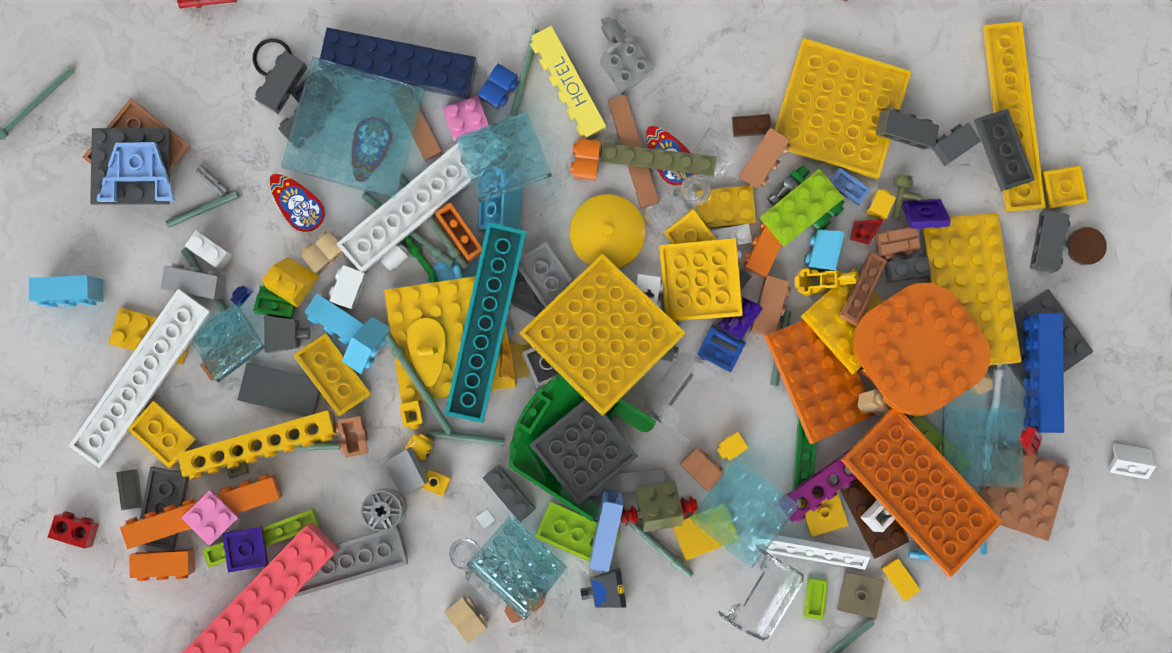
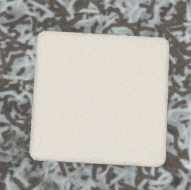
(485, 518)

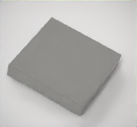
(406, 471)

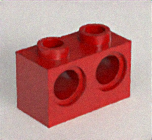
(73, 533)

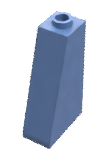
(606, 530)

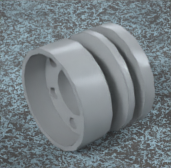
(393, 504)

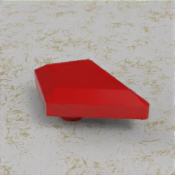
(865, 230)

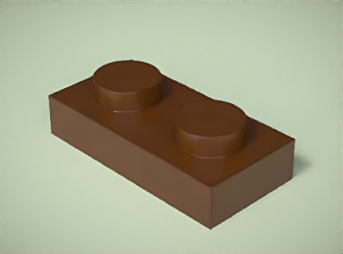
(751, 125)

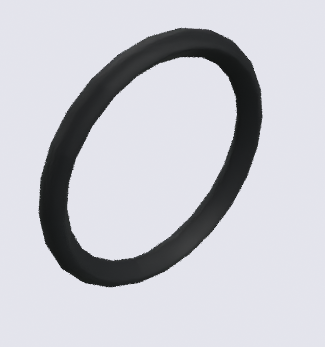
(260, 45)

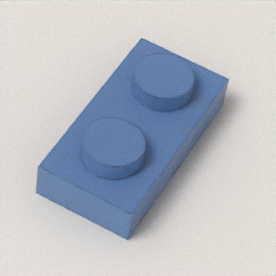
(849, 186)

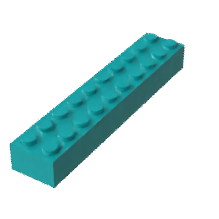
(485, 322)

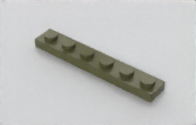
(658, 159)

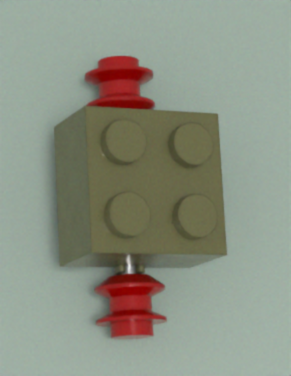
(659, 507)

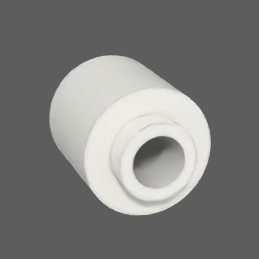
(395, 257)

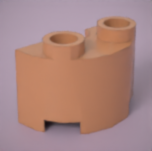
(353, 436)

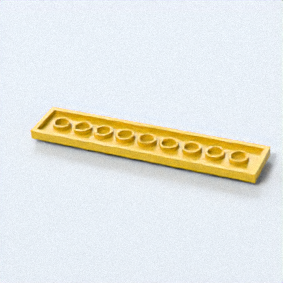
(1012, 91)

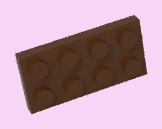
(879, 543)

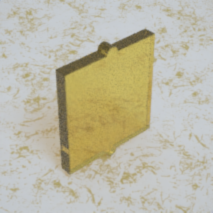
(512, 361)

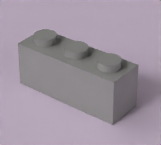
(194, 281)

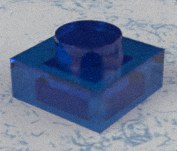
(241, 294)

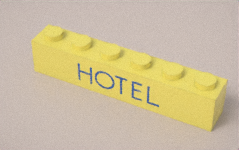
(567, 82)

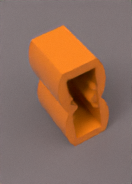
(586, 159)

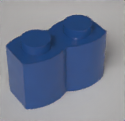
(498, 86)

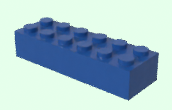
(1044, 372)

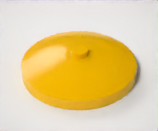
(607, 227)

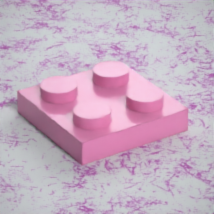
(465, 116)
(210, 517)

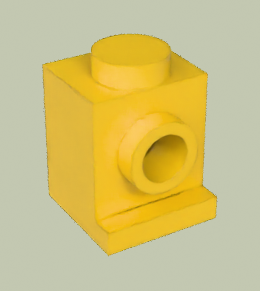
(406, 409)
(442, 482)

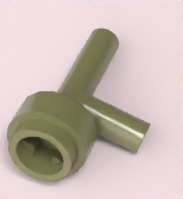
(903, 182)

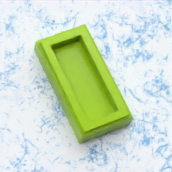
(815, 598)

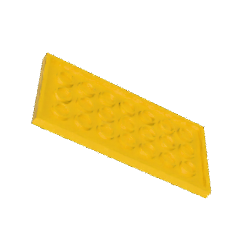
(972, 266)

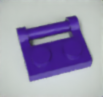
(741, 324)

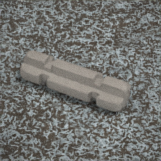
(213, 181)

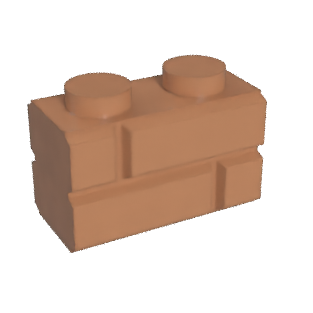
(897, 241)

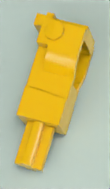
(828, 279)

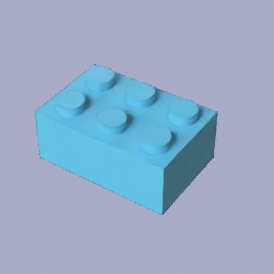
(66, 290)

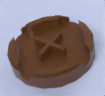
(1086, 246)

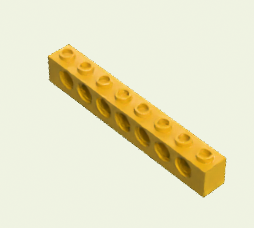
(190, 459)

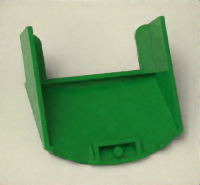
(542, 412)

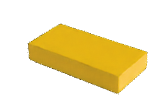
(900, 579)

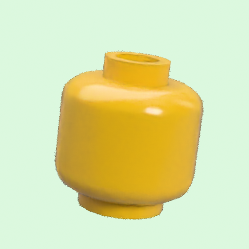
(421, 446)

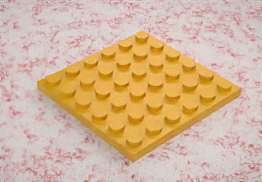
(836, 107)
(448, 305)
(602, 334)

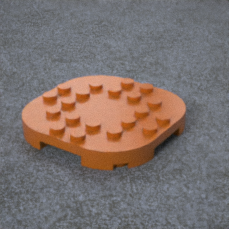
(921, 349)

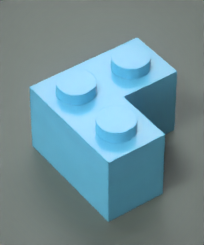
(366, 345)

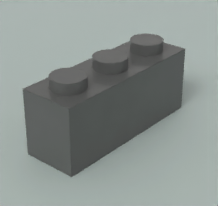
(280, 82)
(907, 129)
(1050, 241)
(509, 493)

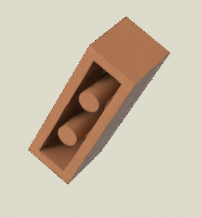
(765, 158)
(771, 300)

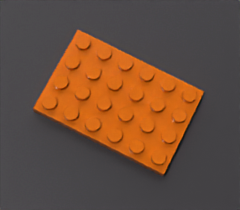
(816, 382)

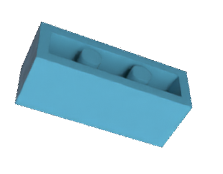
(332, 318)

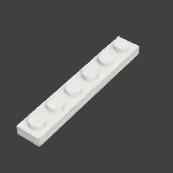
(819, 552)

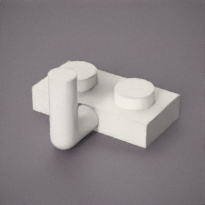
(741, 232)

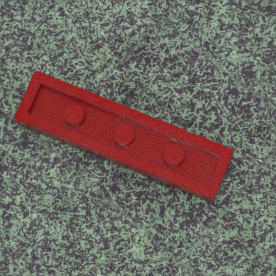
(1030, 440)

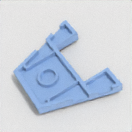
(136, 163)

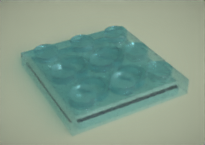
(227, 342)

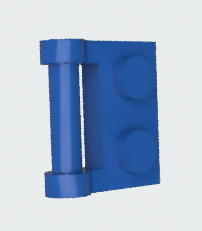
(718, 354)

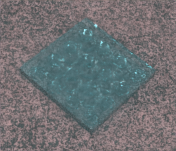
(503, 157)
(984, 444)
(744, 512)
(517, 567)

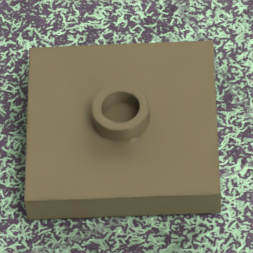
(860, 595)

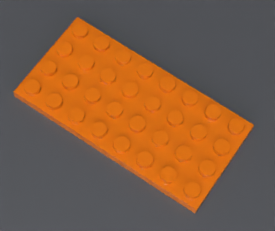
(922, 491)

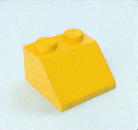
(290, 281)

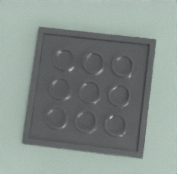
(131, 191)
(1074, 345)
(583, 451)

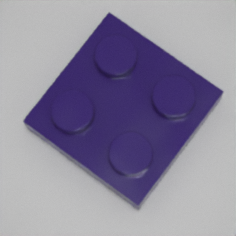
(926, 214)
(245, 549)

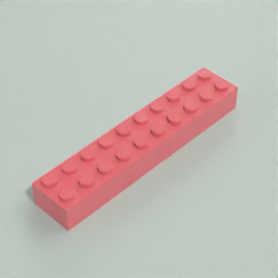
(267, 593)

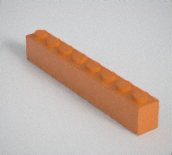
(169, 521)

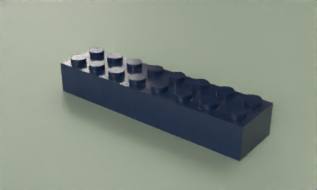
(404, 62)

